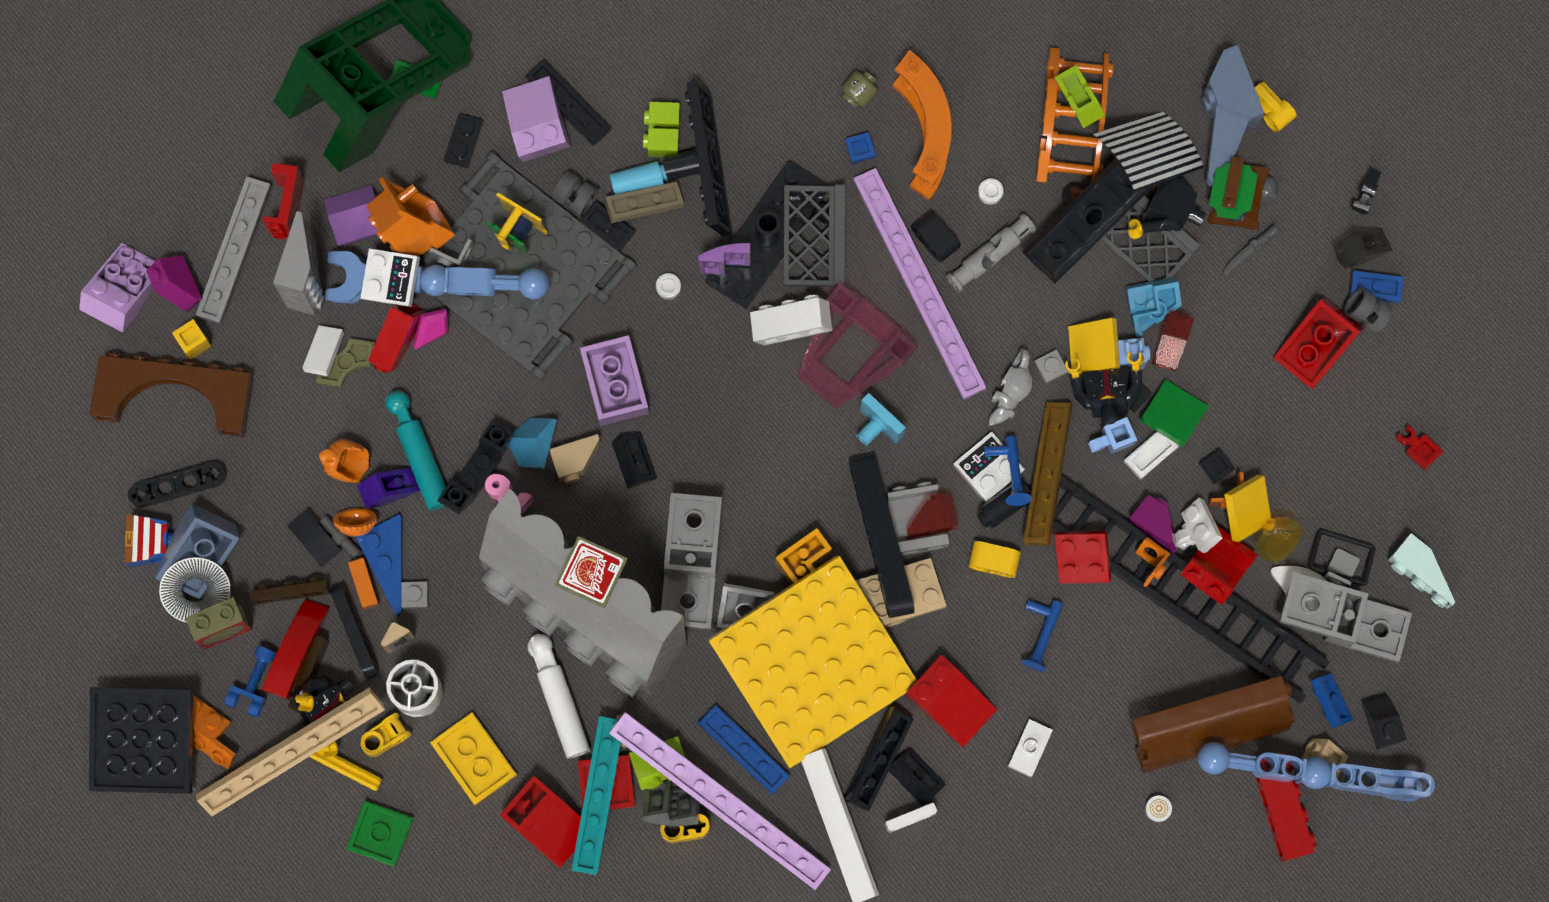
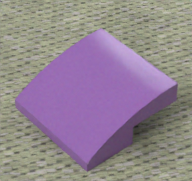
(715, 259)

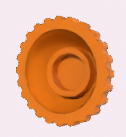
(355, 521)

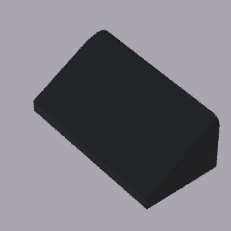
(633, 459)
(916, 777)

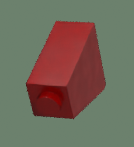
(395, 337)

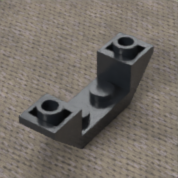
(485, 460)

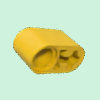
(994, 559)
(692, 832)

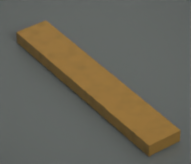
(1048, 473)

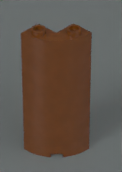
(1224, 718)

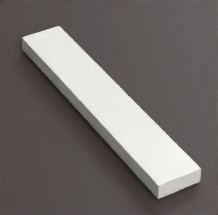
(839, 826)

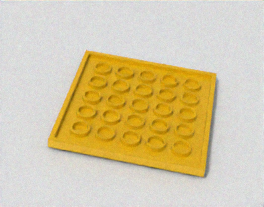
(813, 661)

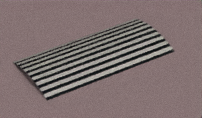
(1152, 150)

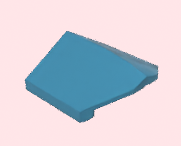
(532, 442)

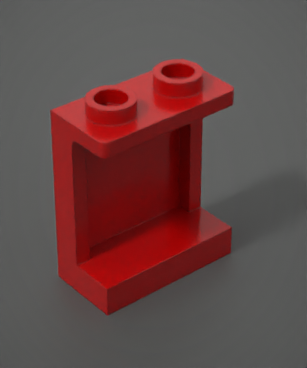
(292, 181)

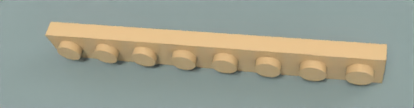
(290, 752)

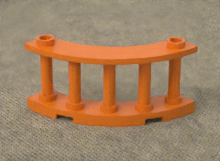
(928, 100)
(1054, 110)

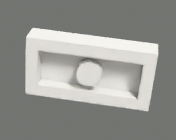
(1030, 748)

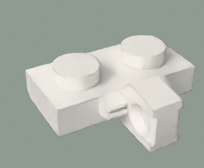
(1198, 528)

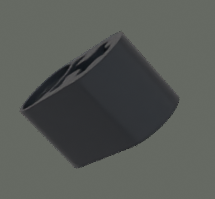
(935, 237)

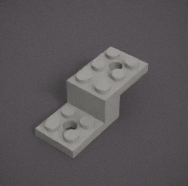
(691, 558)
(1345, 617)

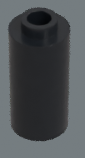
(997, 510)

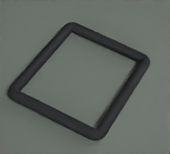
(1351, 540)

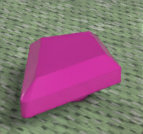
(430, 327)

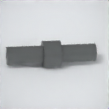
(340, 538)

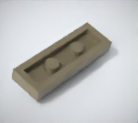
(644, 202)

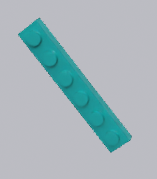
(597, 799)

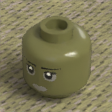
(859, 89)

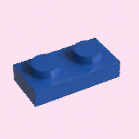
(1382, 286)
(1331, 700)

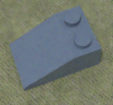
(199, 536)

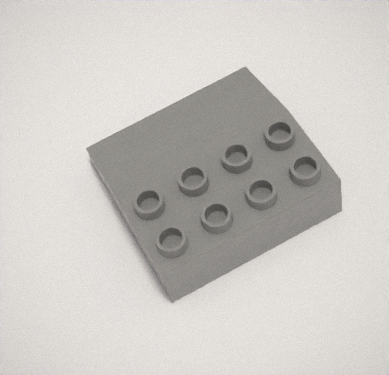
(525, 561)

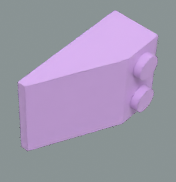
(535, 119)

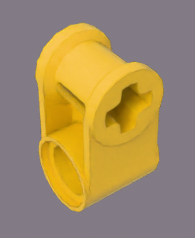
(385, 735)

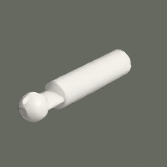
(558, 697)

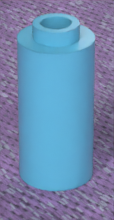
(638, 178)

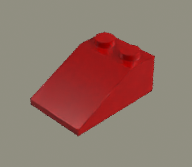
(1318, 342)
(951, 701)

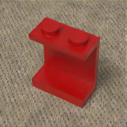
(1219, 567)

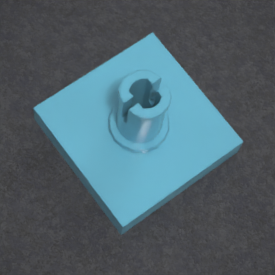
(880, 421)

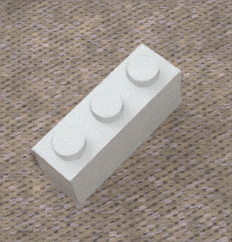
(791, 320)

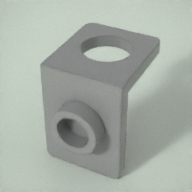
(448, 261)
(1344, 564)

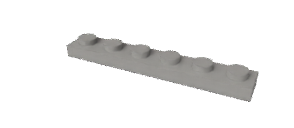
(233, 250)

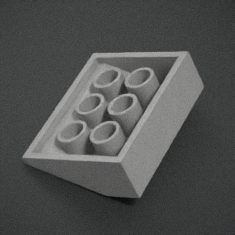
(299, 272)

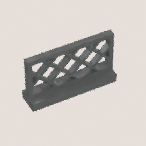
(836, 231)
(1180, 240)

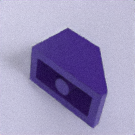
(388, 487)

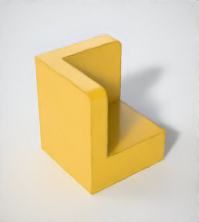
(191, 339)

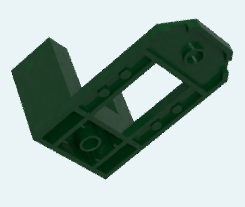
(339, 75)

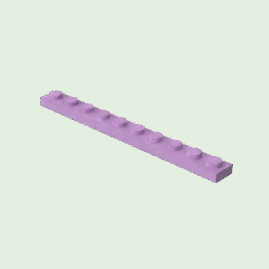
(919, 284)
(719, 800)

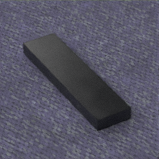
(571, 105)

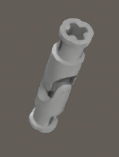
(994, 250)

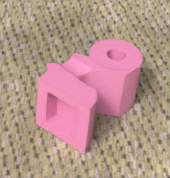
(497, 487)

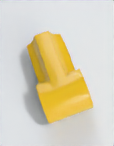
(1276, 112)

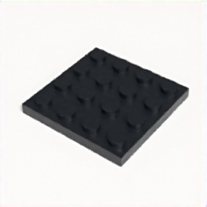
(141, 740)

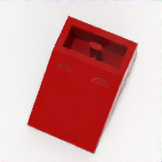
(544, 821)

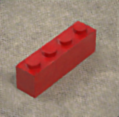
(1286, 815)

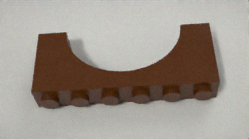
(122, 379)

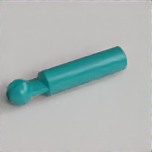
(417, 450)

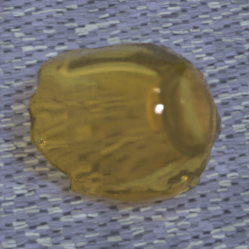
(1279, 538)

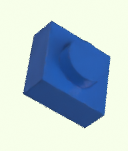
(860, 148)

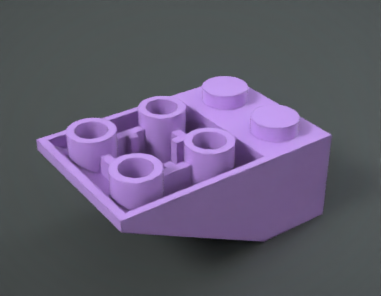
(118, 288)

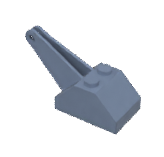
(1232, 105)

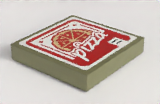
(591, 572)

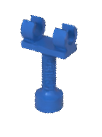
(263, 657)

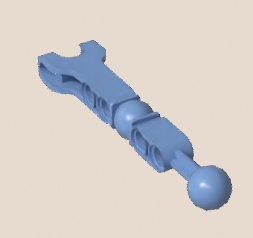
(439, 280)
(1318, 773)

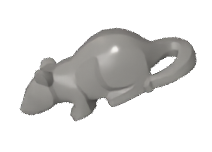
(1016, 386)

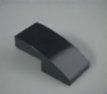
(314, 538)

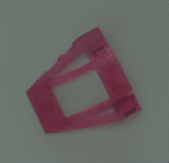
(877, 325)

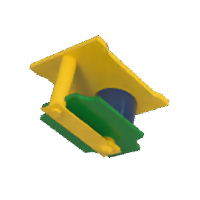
(516, 226)

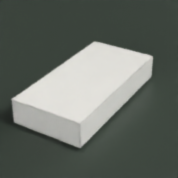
(323, 350)
(1150, 454)
(910, 818)

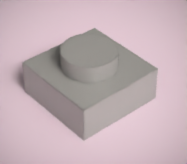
(1050, 367)
(414, 595)

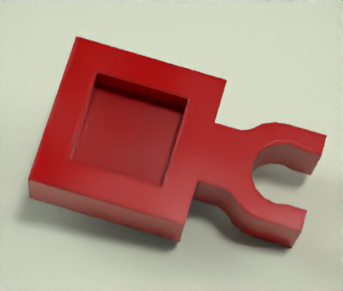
(1422, 450)

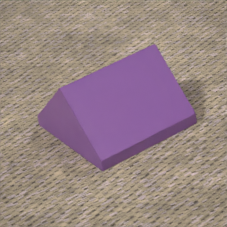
(350, 215)

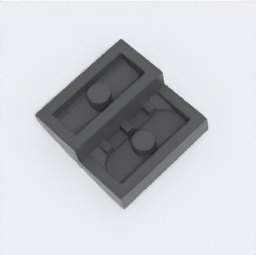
(670, 806)

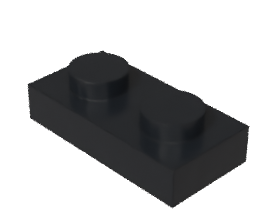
(463, 141)
(599, 222)

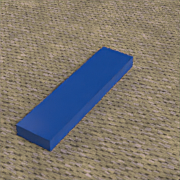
(743, 750)

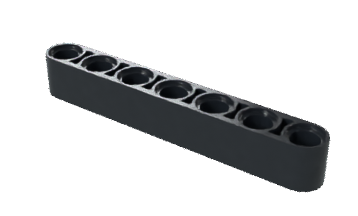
(881, 536)

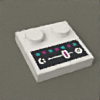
(390, 277)
(983, 473)

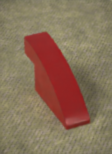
(294, 649)

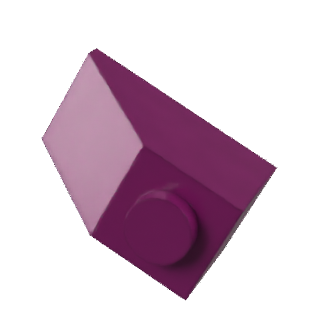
(174, 282)
(1156, 521)

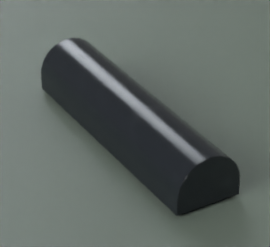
(879, 759)

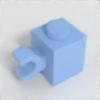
(1134, 346)
(1115, 436)

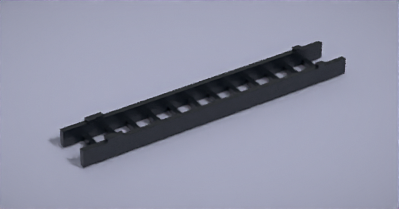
(1176, 611)

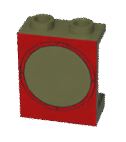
(218, 623)

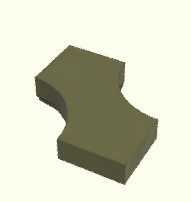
(349, 360)

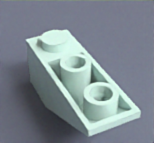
(1420, 565)

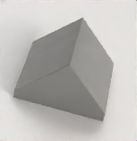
(739, 601)

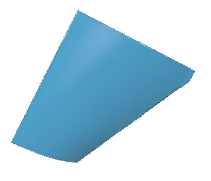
(1151, 302)

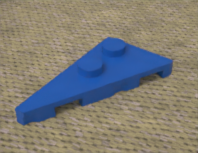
(384, 553)

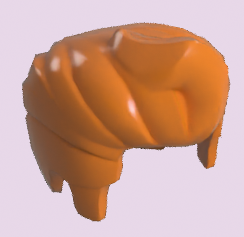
(345, 460)

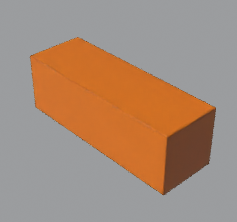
(363, 583)

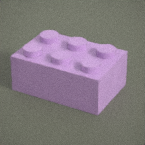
(614, 380)

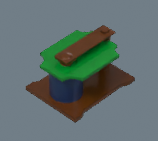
(1237, 194)

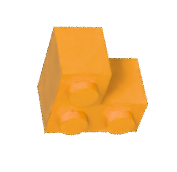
(802, 556)

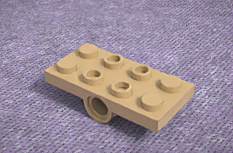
(923, 587)

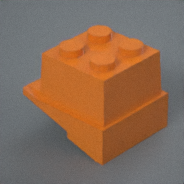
(408, 219)

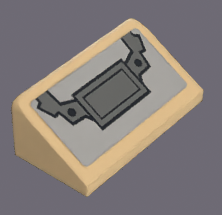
(396, 637)

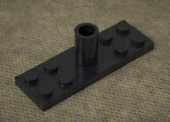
(703, 160)
(1084, 221)
(744, 282)

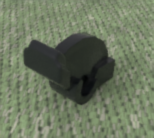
(1368, 191)

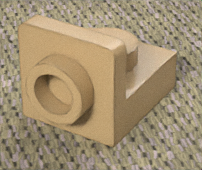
(1327, 750)

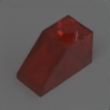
(1173, 340)
(935, 517)

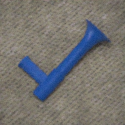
(1018, 496)
(1052, 613)

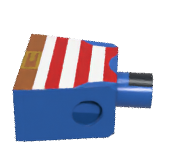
(146, 540)

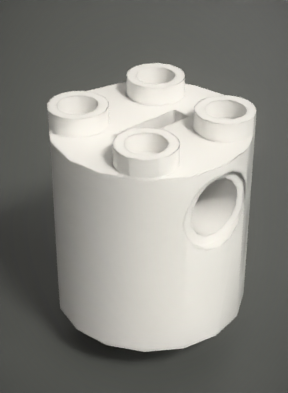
(414, 688)

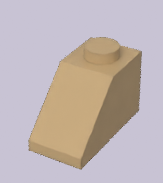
(574, 458)

